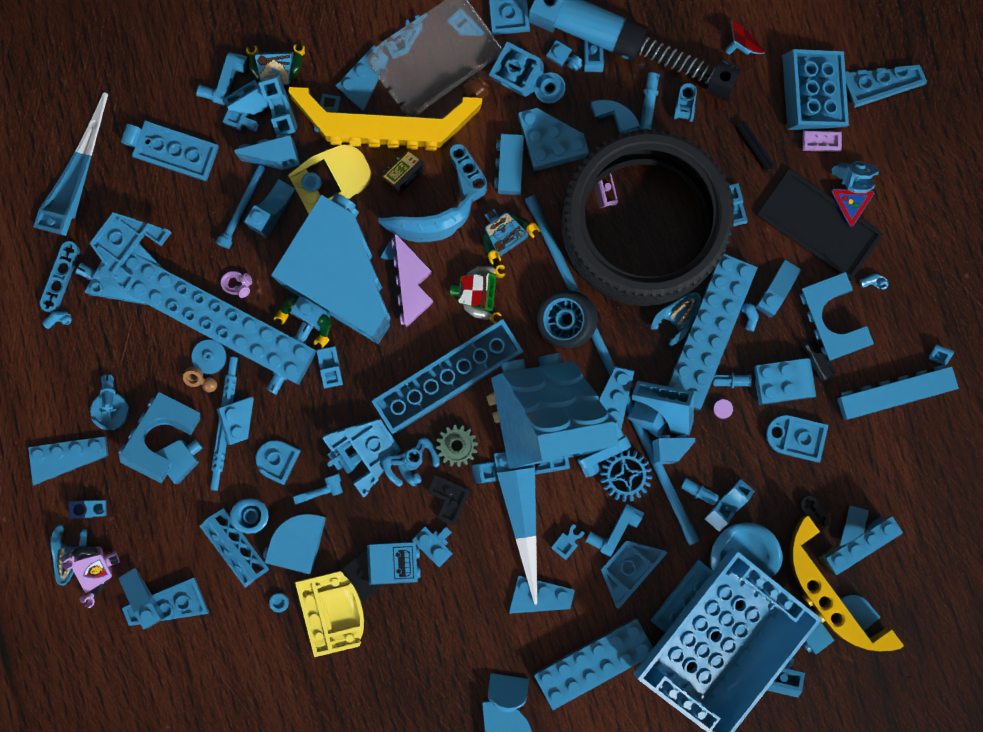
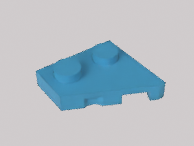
(236, 420)

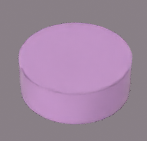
(722, 409)

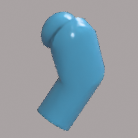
(875, 280)
(751, 312)
(57, 316)
(413, 480)

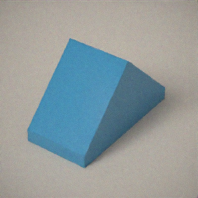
(647, 418)

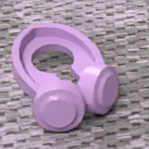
(241, 291)

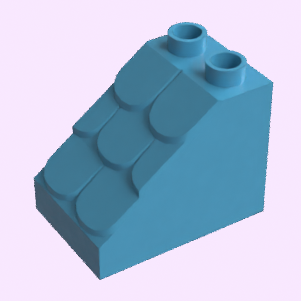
(335, 269)
(549, 412)

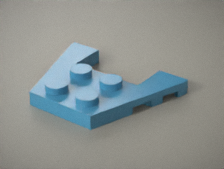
(118, 240)
(372, 445)

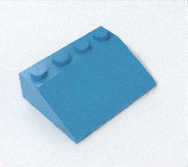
(815, 89)

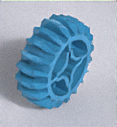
(642, 471)

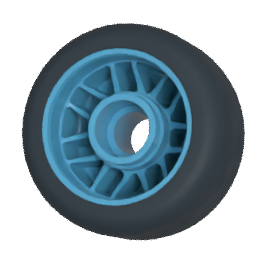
(553, 314)

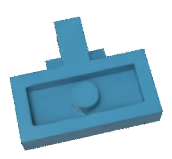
(434, 545)

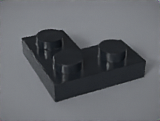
(454, 497)

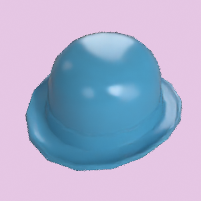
(249, 515)

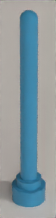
(225, 239)

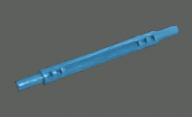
(221, 443)

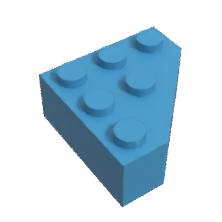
(550, 140)

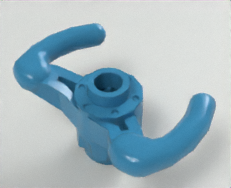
(413, 453)

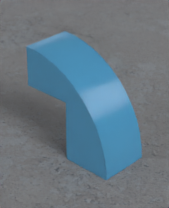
(623, 116)
(729, 504)

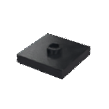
(357, 573)

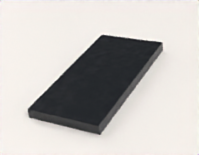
(818, 224)

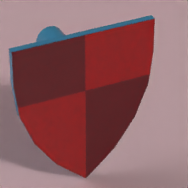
(743, 41)

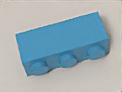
(509, 164)

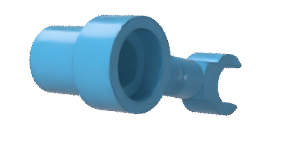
(333, 486)

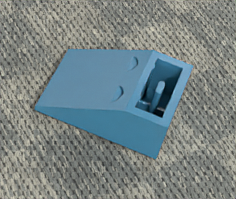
(276, 153)

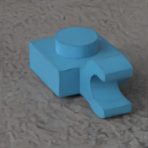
(239, 119)

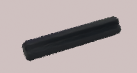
(755, 146)

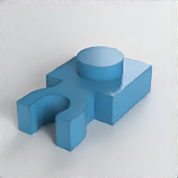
(566, 544)

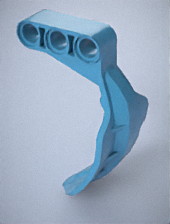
(446, 223)

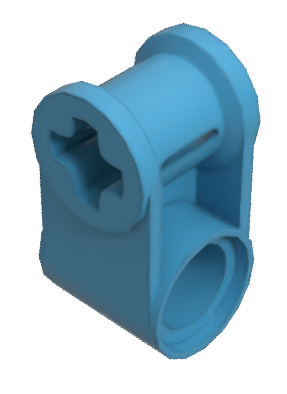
(685, 106)

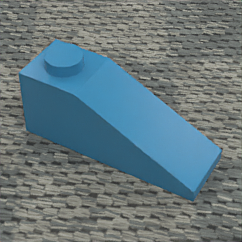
(778, 289)
(141, 599)

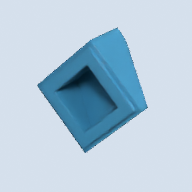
(484, 472)

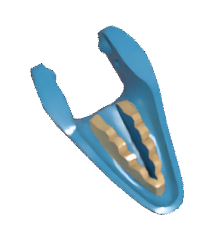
(680, 314)
(59, 549)

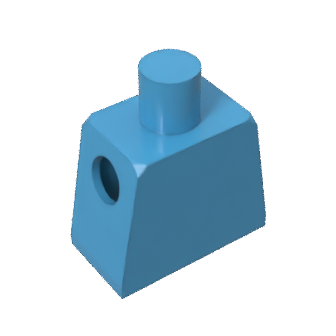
(181, 457)

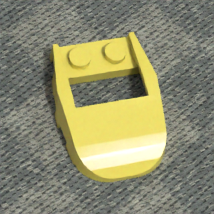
(346, 166)

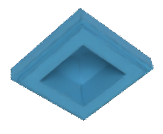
(941, 355)

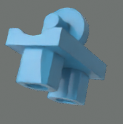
(341, 460)

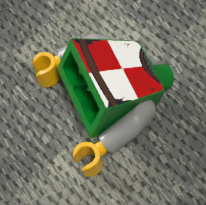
(478, 291)

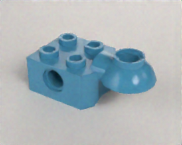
(526, 74)

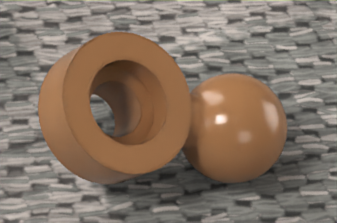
(208, 384)

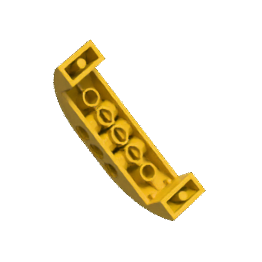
(846, 626)

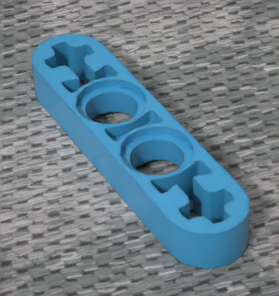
(57, 276)

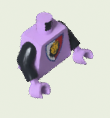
(91, 569)

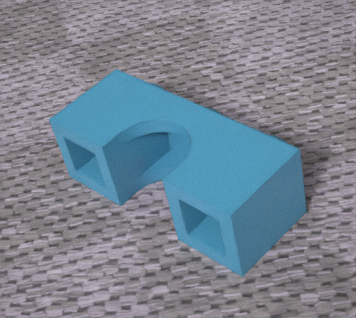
(275, 94)

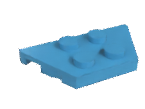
(629, 569)

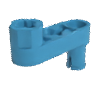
(233, 63)
(590, 461)
(607, 546)

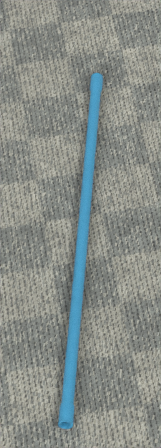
(687, 527)

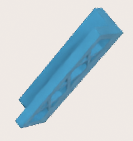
(230, 549)

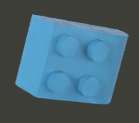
(784, 381)

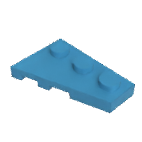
(359, 82)
(548, 597)

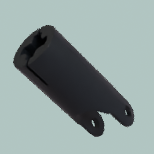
(818, 360)

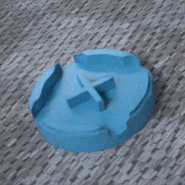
(110, 419)

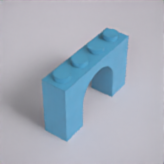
(833, 344)
(161, 411)
(878, 534)

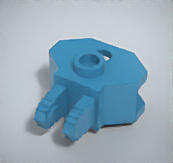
(856, 175)

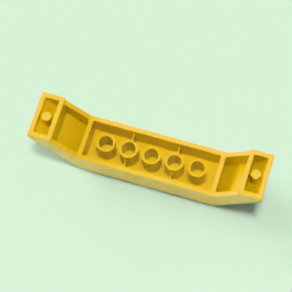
(384, 130)

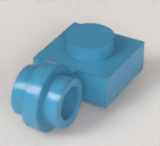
(560, 54)

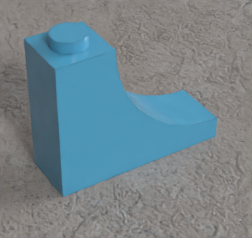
(266, 214)
(672, 403)

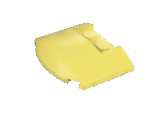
(331, 613)

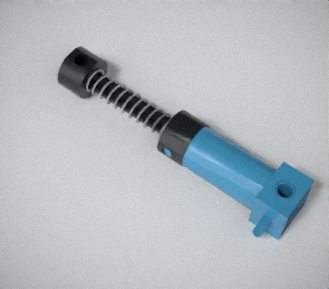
(627, 40)

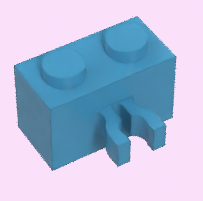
(788, 682)

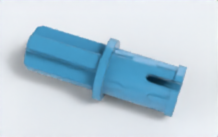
(732, 380)
(107, 392)
(699, 492)

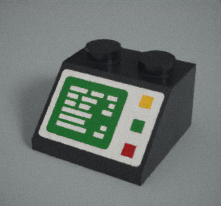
(403, 172)

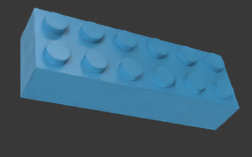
(593, 663)

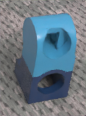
(87, 509)

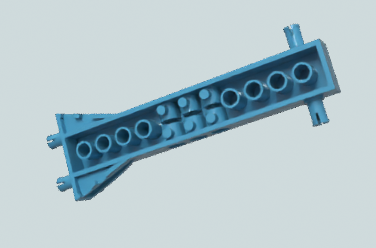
(207, 314)

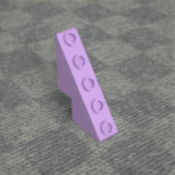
(411, 274)

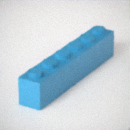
(897, 393)

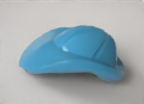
(753, 543)

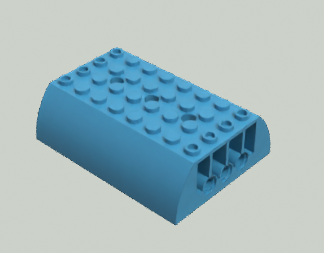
(744, 658)

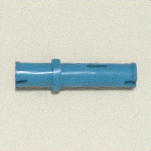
(649, 100)

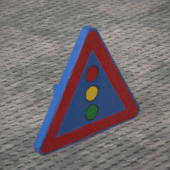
(851, 203)

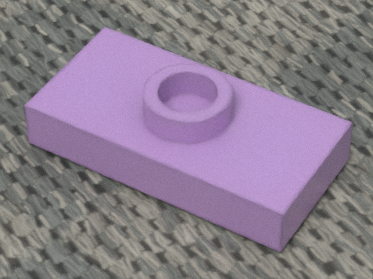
(821, 141)

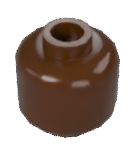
(476, 87)

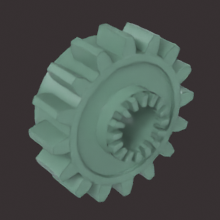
(464, 453)

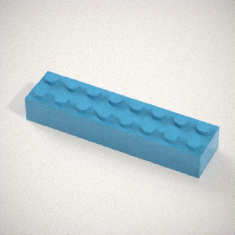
(712, 327)
(447, 377)

